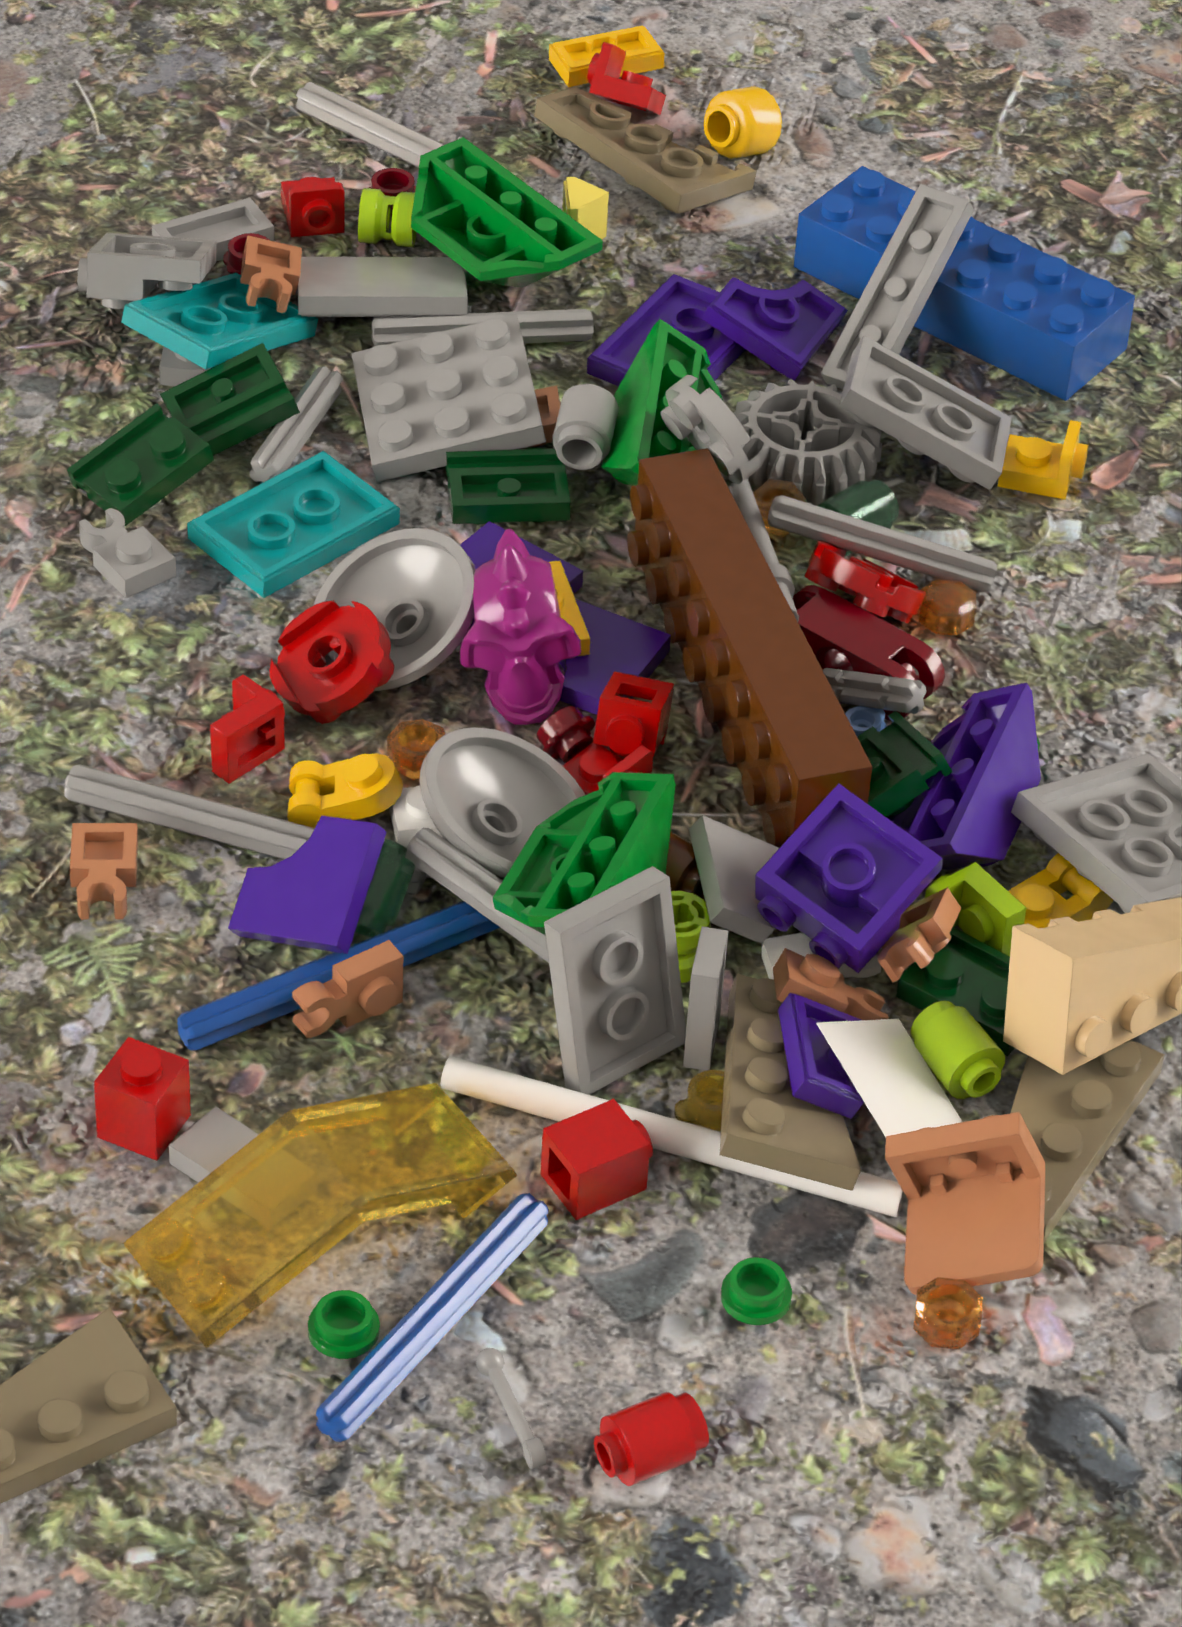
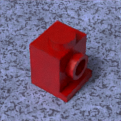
(629, 723)

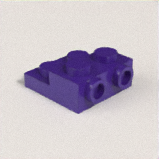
(844, 879)

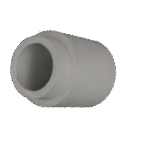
(585, 426)

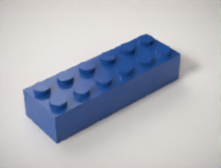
(992, 297)

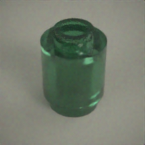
(865, 501)
(386, 890)

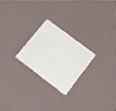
(889, 1075)

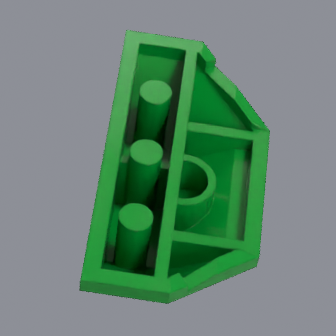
(493, 219)
(642, 396)
(590, 847)

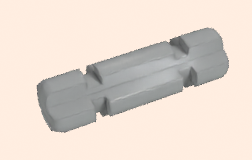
(876, 690)

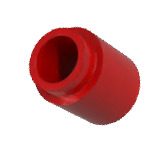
(651, 1437)

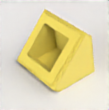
(586, 205)

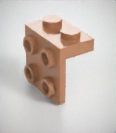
(971, 1200)

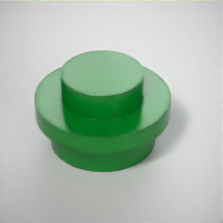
(756, 1292)
(343, 1325)

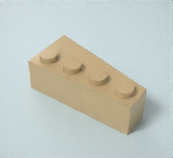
(1093, 982)

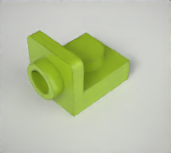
(986, 906)

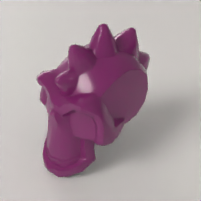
(518, 633)

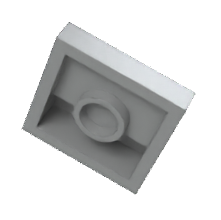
(130, 266)

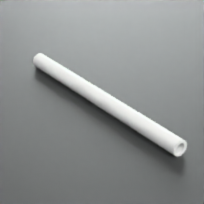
(665, 1132)

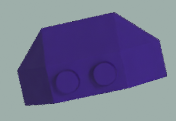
(991, 759)

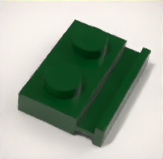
(232, 400)
(141, 464)
(507, 486)
(900, 765)
(966, 975)

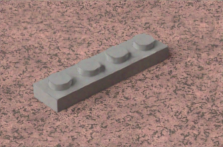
(902, 277)

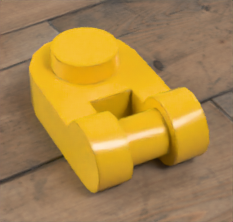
(342, 789)
(1043, 898)

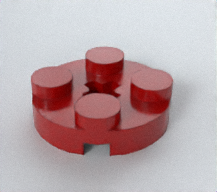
(871, 584)
(360, 666)

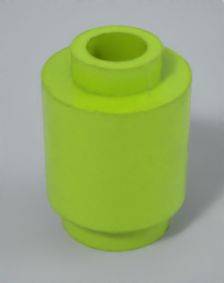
(957, 1050)

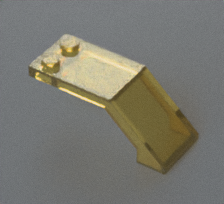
(307, 1189)

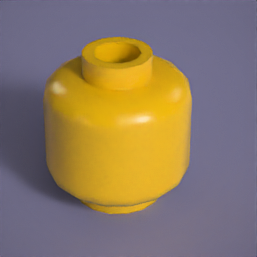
(743, 122)

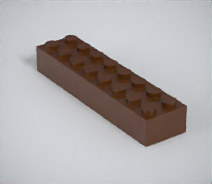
(741, 643)

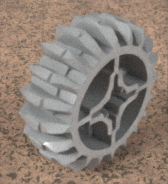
(807, 439)

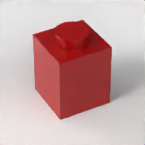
(142, 1098)
(595, 1158)

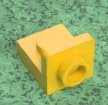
(1042, 465)

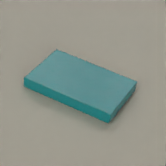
(215, 321)
(293, 524)

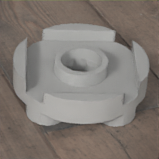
(709, 425)

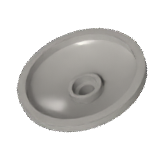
(416, 588)
(492, 793)

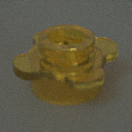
(703, 1101)

